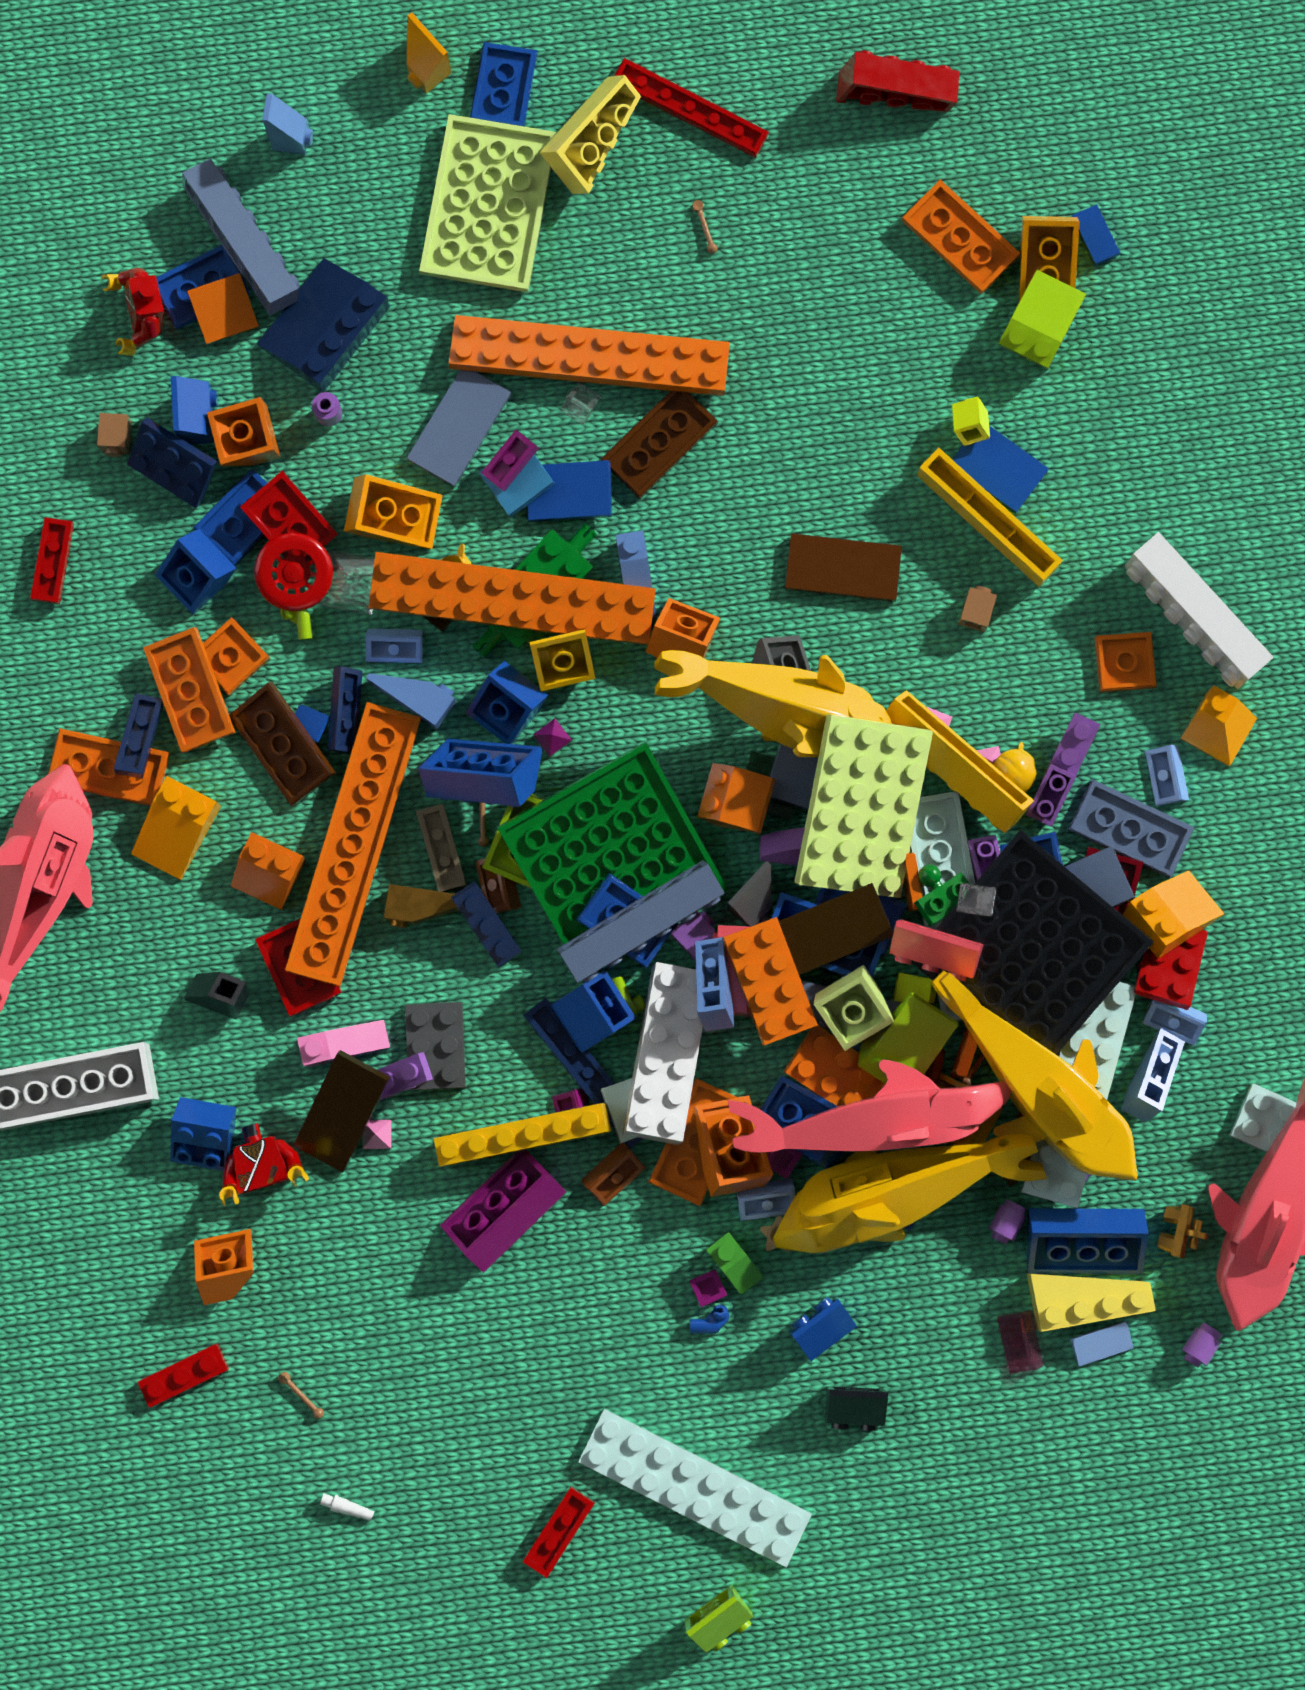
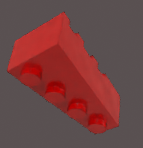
(897, 82)

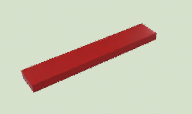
(694, 109)

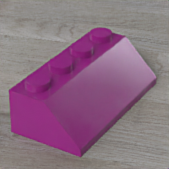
(502, 1209)

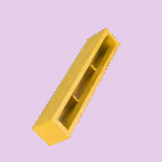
(989, 517)
(963, 766)
(522, 1134)

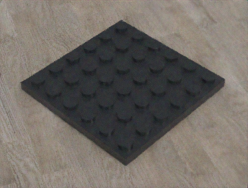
(1046, 947)

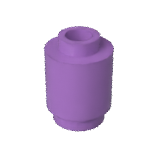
(331, 415)
(1007, 1221)
(1202, 1345)

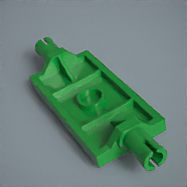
(550, 557)

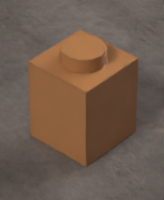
(114, 434)
(977, 608)

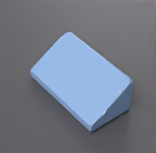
(394, 645)
(1167, 775)
(1179, 1022)
(767, 1200)
(1101, 1343)

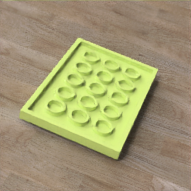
(487, 204)
(863, 805)

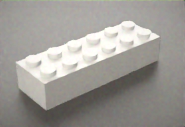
(1197, 611)
(665, 1057)
(76, 1085)

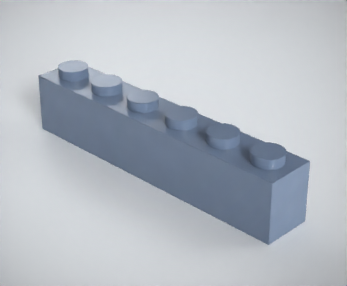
(240, 236)
(641, 921)

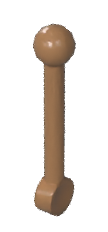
(698, 207)
(483, 840)
(967, 1081)
(285, 1378)

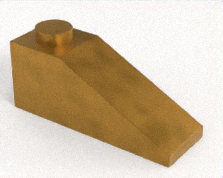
(416, 905)

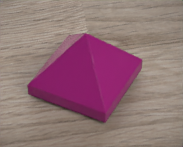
(552, 737)

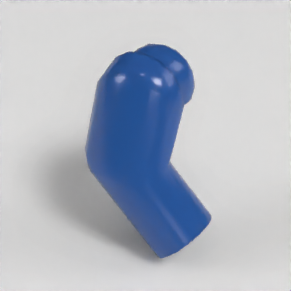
(712, 1323)

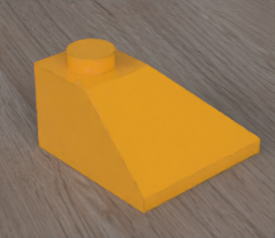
(426, 57)
(1219, 725)

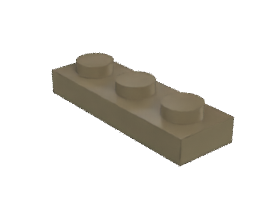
(441, 848)

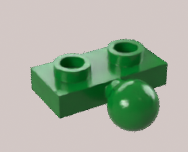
(944, 896)

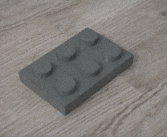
(438, 1033)

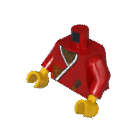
(143, 306)
(259, 1164)

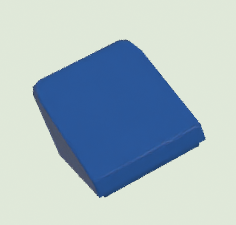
(313, 721)

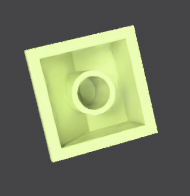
(853, 1008)

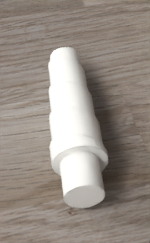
(346, 1507)

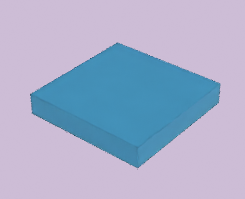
(524, 489)

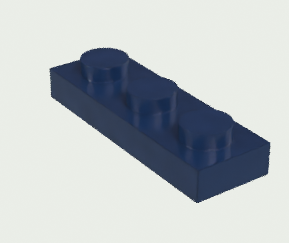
(344, 709)
(138, 736)
(486, 924)

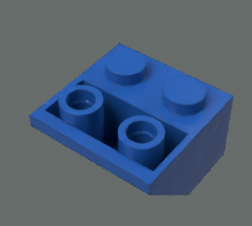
(593, 1011)
(202, 1133)
(822, 1328)

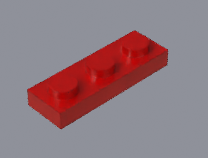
(52, 560)
(183, 1375)
(558, 1532)

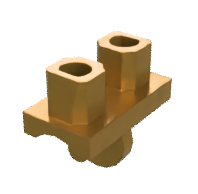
(1177, 1243)

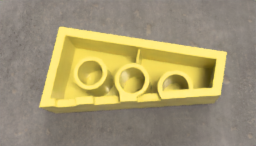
(590, 133)
(1083, 1300)

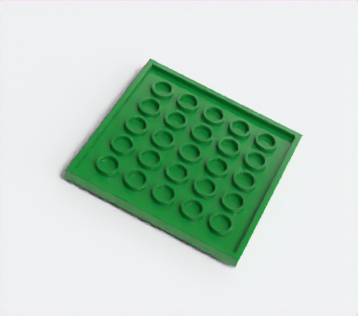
(605, 823)

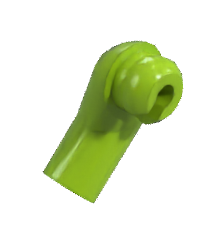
(302, 620)
(636, 1004)

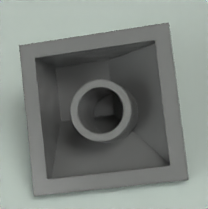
(781, 651)
(753, 900)

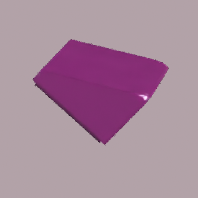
(570, 1100)

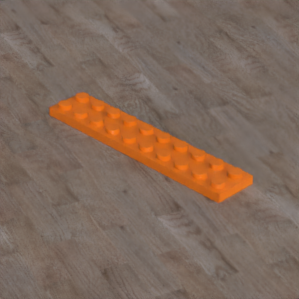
(589, 355)
(511, 598)
(353, 844)

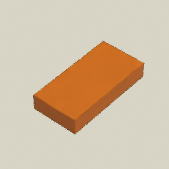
(912, 882)

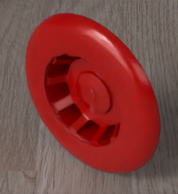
(293, 572)

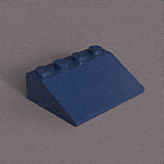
(325, 324)

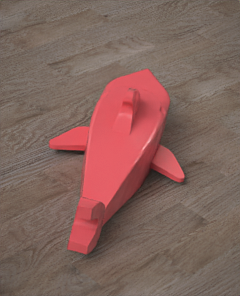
(42, 867)
(900, 1115)
(1264, 1227)

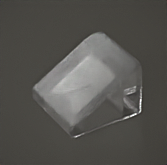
(580, 403)
(976, 899)

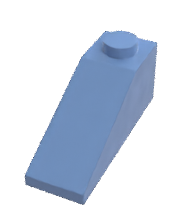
(286, 127)
(634, 560)
(419, 697)
(713, 985)
(1153, 1077)

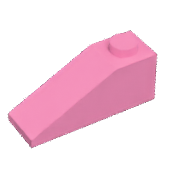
(353, 1040)

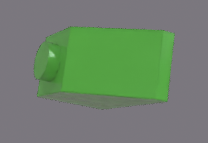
(734, 1263)

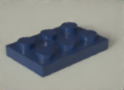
(171, 462)

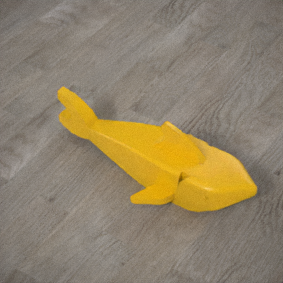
(775, 700)
(1052, 1096)
(883, 1192)

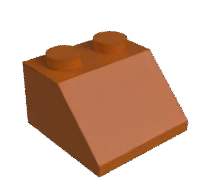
(244, 434)
(682, 629)
(736, 798)
(267, 871)

